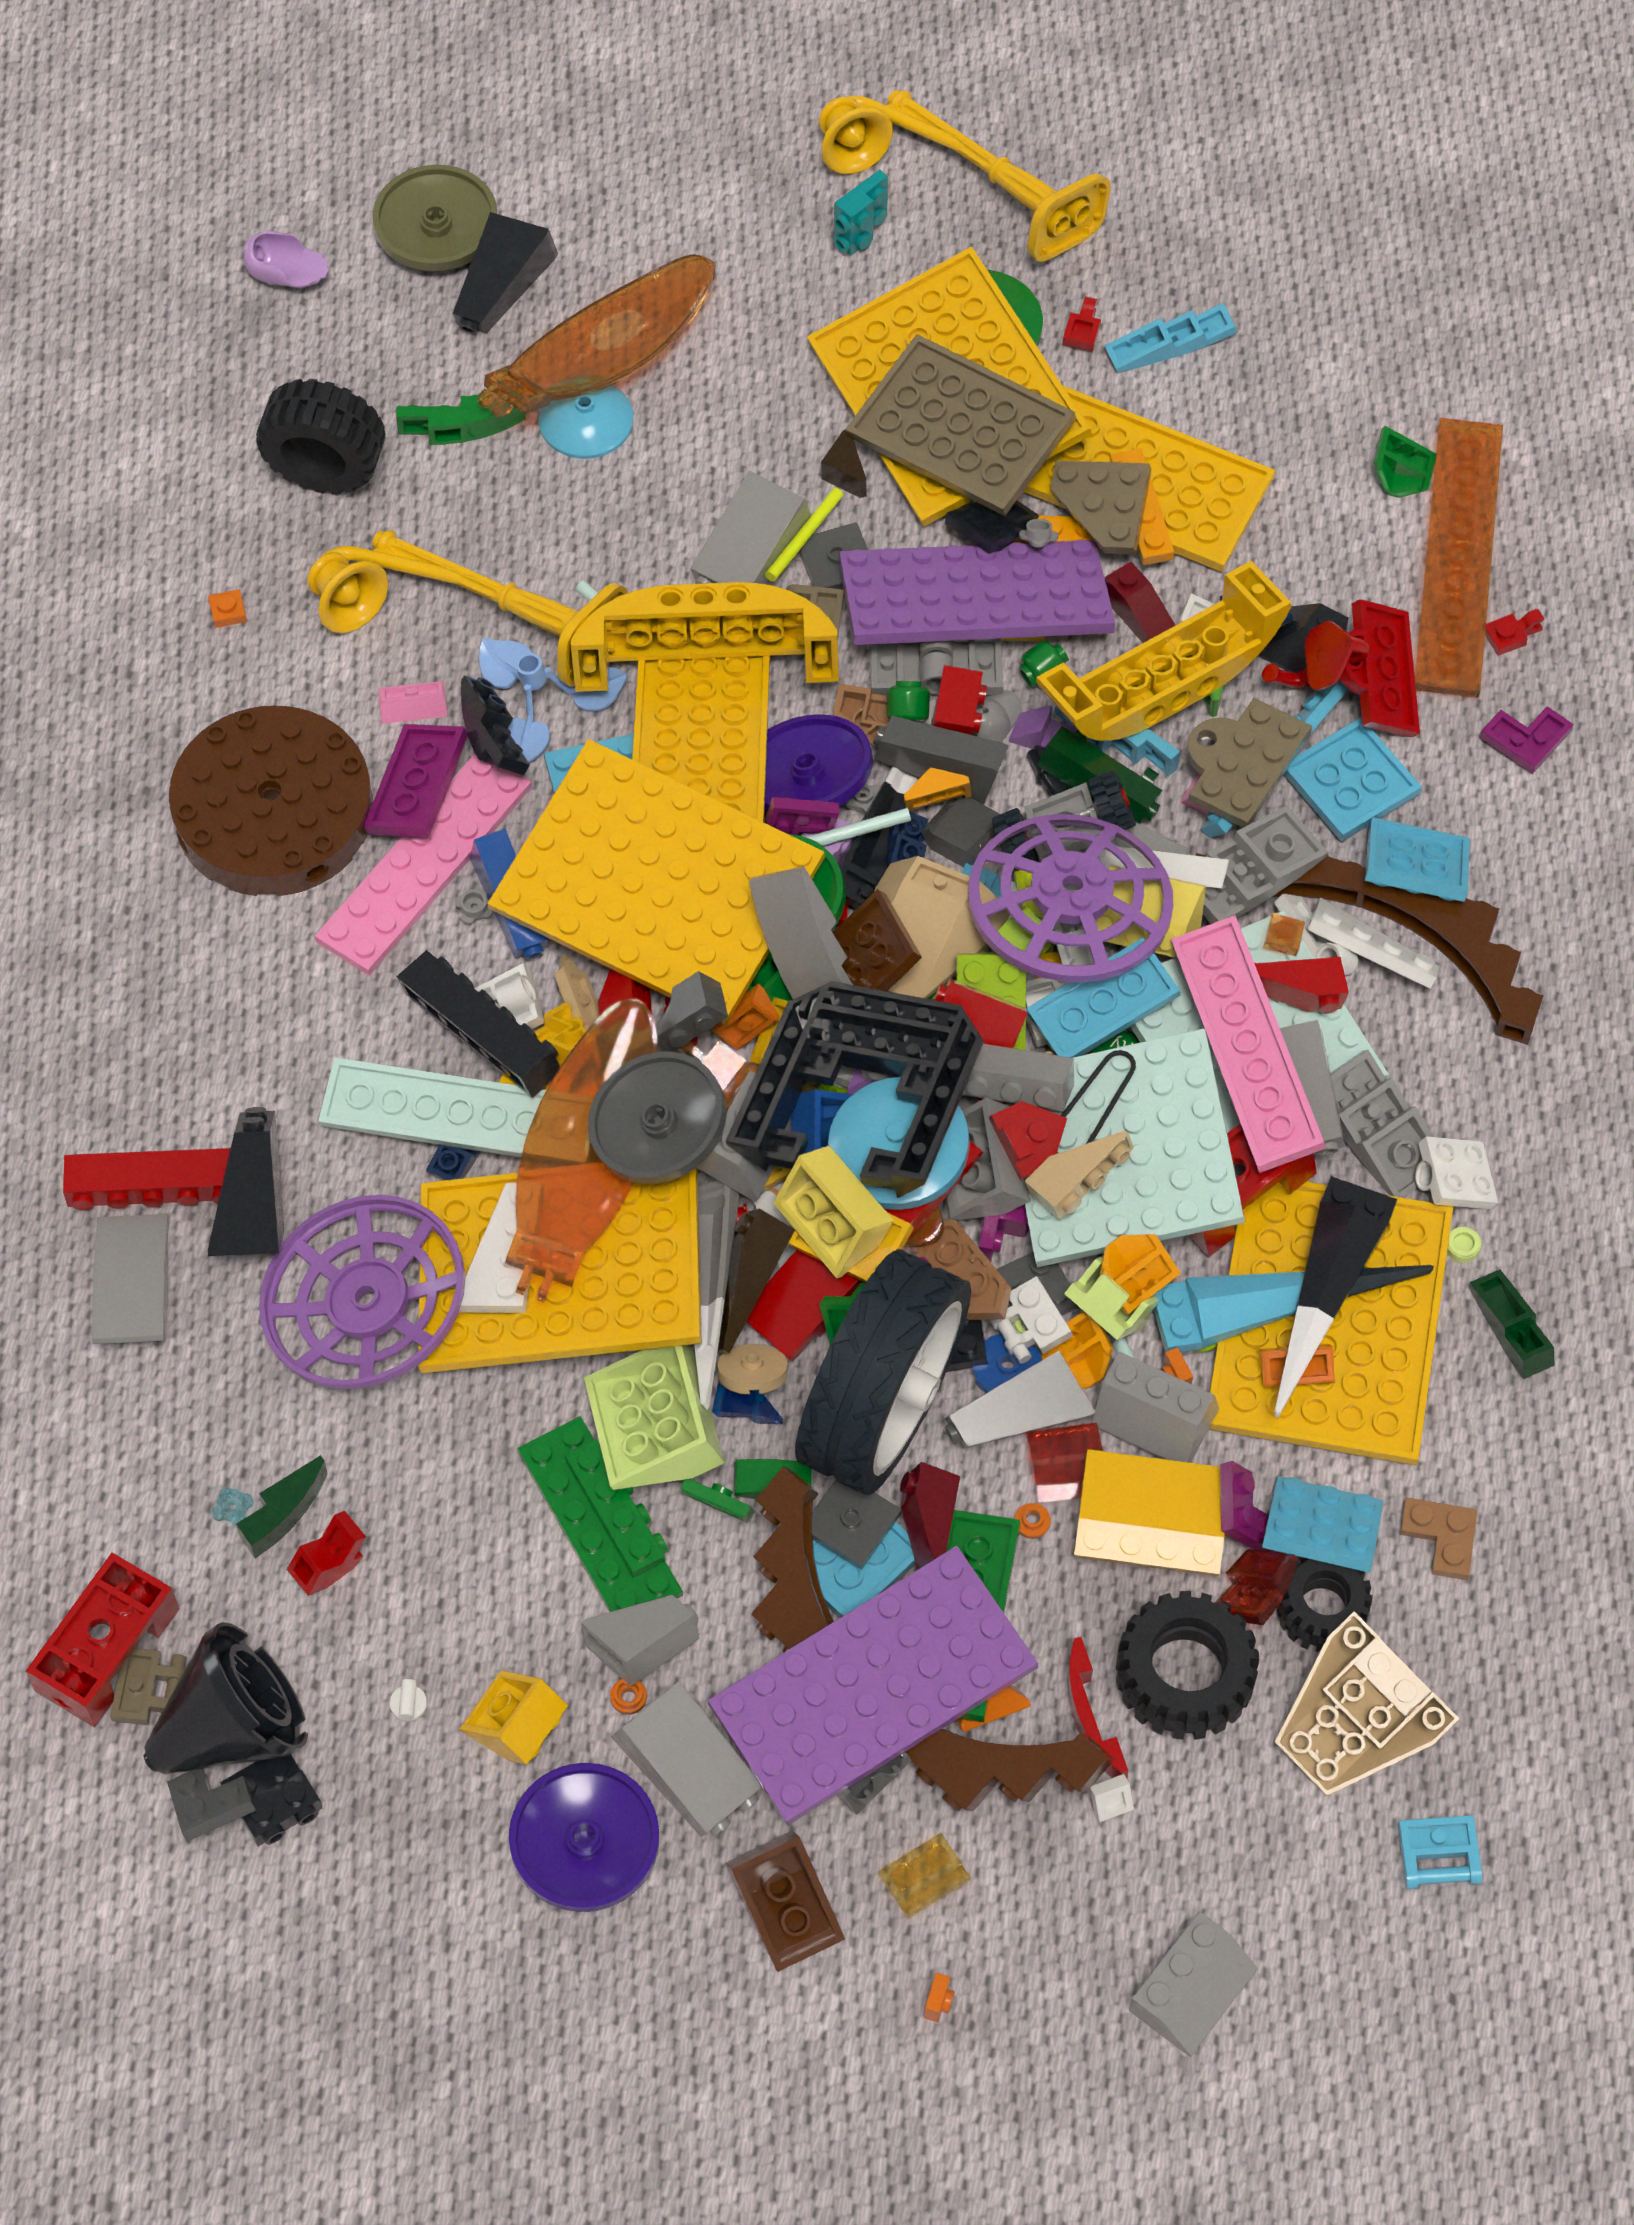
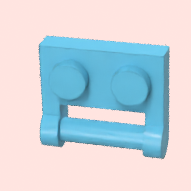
(1435, 1840)

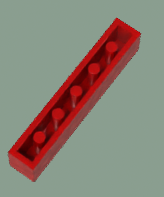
(144, 1178)

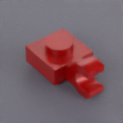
(1083, 327)
(1509, 634)

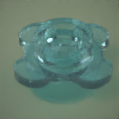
(232, 1497)

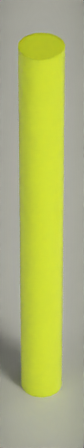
(803, 534)

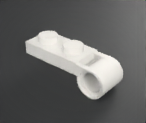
(1319, 947)

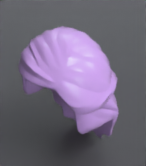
(283, 260)

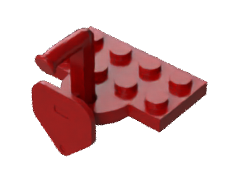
(1369, 661)

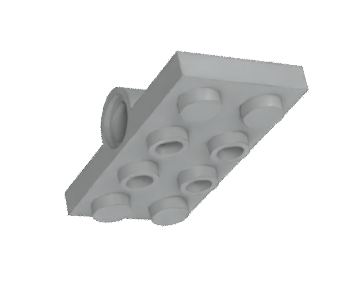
(926, 661)

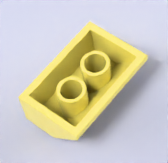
(1186, 913)
(832, 1210)

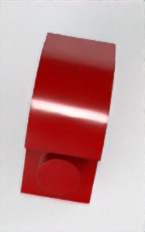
(328, 1558)

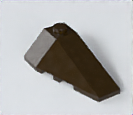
(752, 1260)

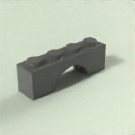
(693, 1008)

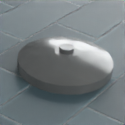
(657, 1117)

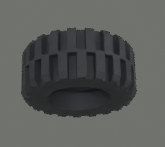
(320, 436)
(1195, 1621)

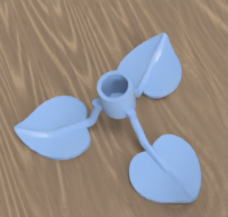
(508, 660)

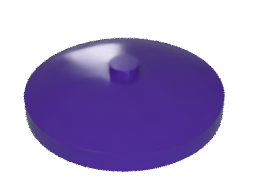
(816, 759)
(584, 1837)

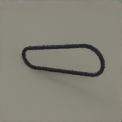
(1115, 1098)

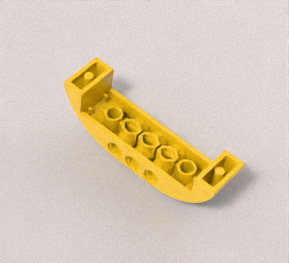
(704, 623)
(1175, 665)

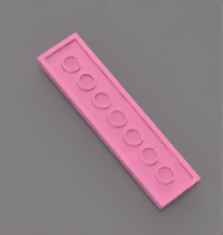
(421, 867)
(1248, 1044)

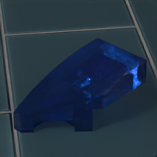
(750, 1406)

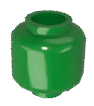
(1039, 660)
(908, 701)

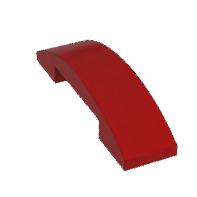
(1079, 1673)

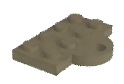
(1244, 760)

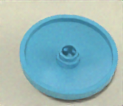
(882, 1121)

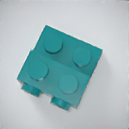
(859, 212)

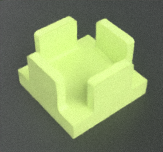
(1104, 1301)

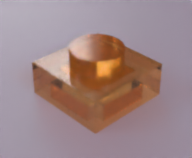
(1284, 934)

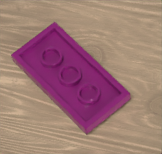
(416, 780)

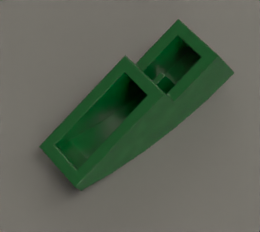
(1513, 1324)
(282, 1507)

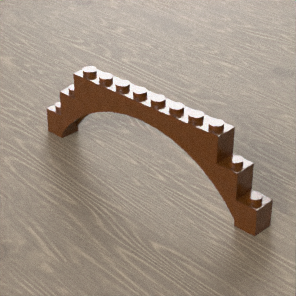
(1454, 927)
(957, 1764)

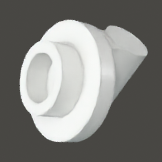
(408, 1701)

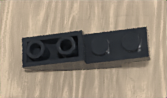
(488, 724)

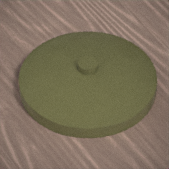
(432, 217)

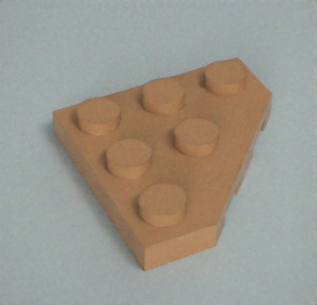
(963, 1258)

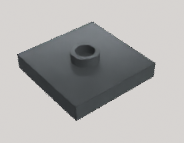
(822, 550)
(852, 1523)

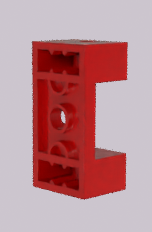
(1253, 1185)
(78, 1669)

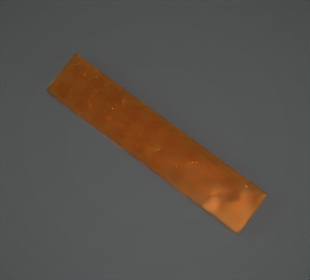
(1458, 558)

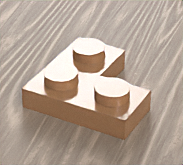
(1451, 1529)

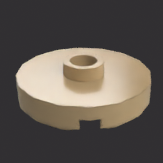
(752, 1368)

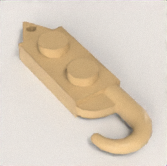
(577, 991)

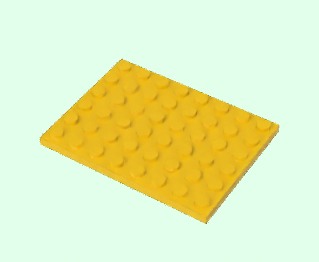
(960, 311)
(648, 876)
(629, 1293)
(1378, 1337)

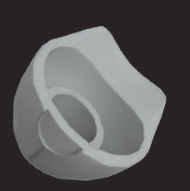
(1001, 716)

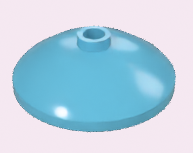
(590, 429)

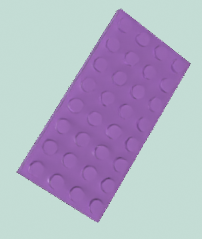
(975, 594)
(872, 1685)

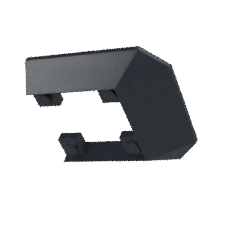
(869, 1030)

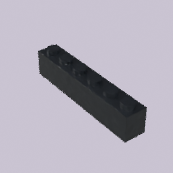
(480, 1023)

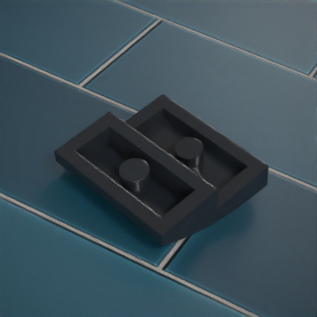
(987, 527)

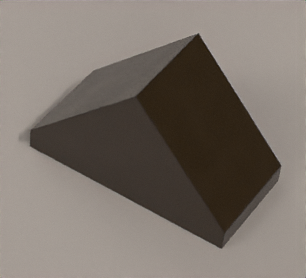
(843, 466)

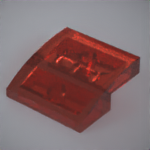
(1060, 1459)
(1258, 1584)

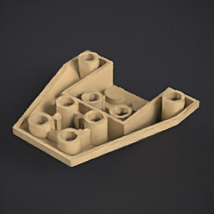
(938, 919)
(1359, 1711)

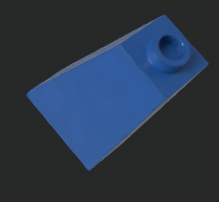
(491, 859)

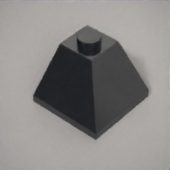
(1288, 644)

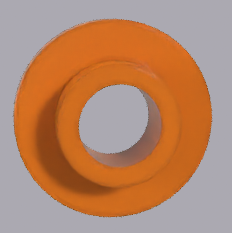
(1033, 1530)
(622, 1706)

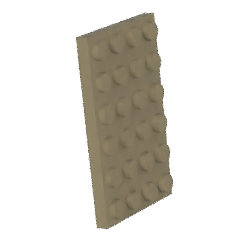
(961, 424)

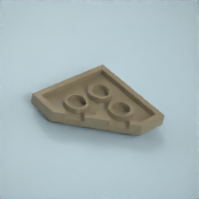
(1104, 500)

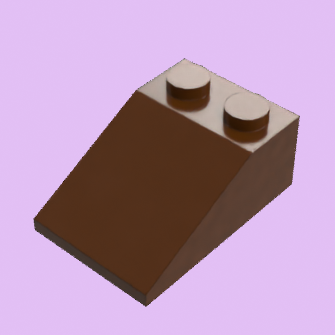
(785, 1900)

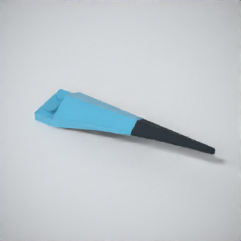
(1220, 1307)

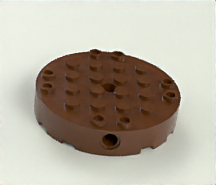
(270, 800)

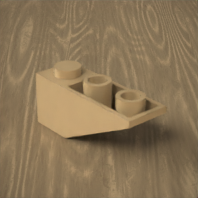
(1071, 1174)

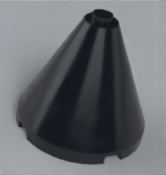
(226, 1709)

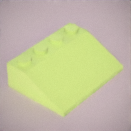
(653, 1418)

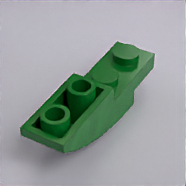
(454, 423)

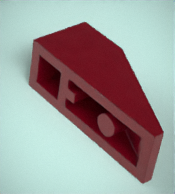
(1137, 602)
(928, 1510)

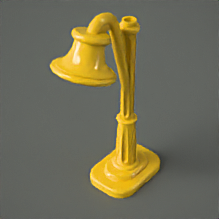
(861, 133)
(358, 590)

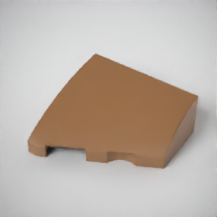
(862, 709)

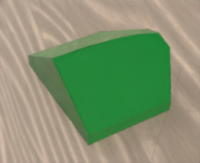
(1402, 464)

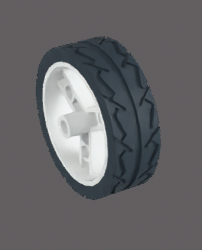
(882, 1371)

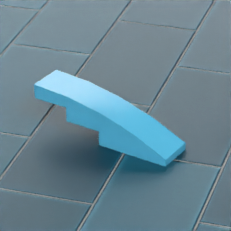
(1175, 338)
(1138, 746)

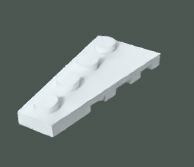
(1366, 941)
(490, 1282)

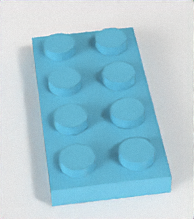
(1092, 1012)

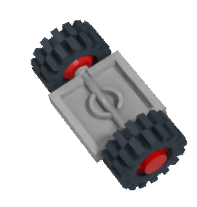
(1109, 803)

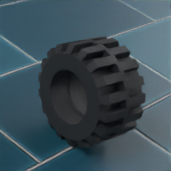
(1316, 1627)

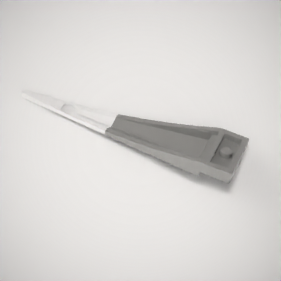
(716, 1228)

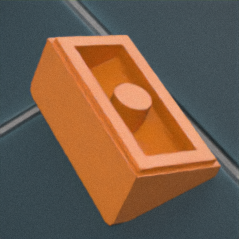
(750, 1018)
(1318, 1370)

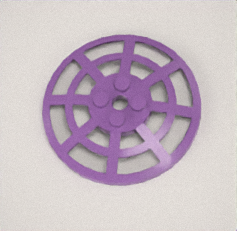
(1067, 906)
(355, 1280)

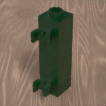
(1076, 761)

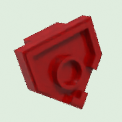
(1028, 1135)

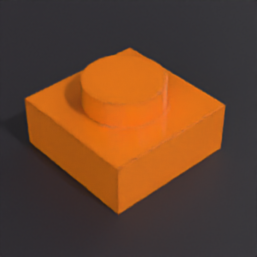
(227, 608)
(1176, 1365)
(939, 1998)

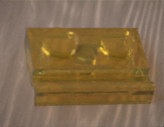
(924, 1876)

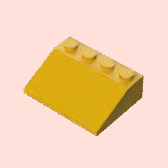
(1150, 1513)

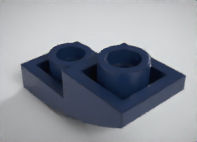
(906, 839)
(452, 1162)

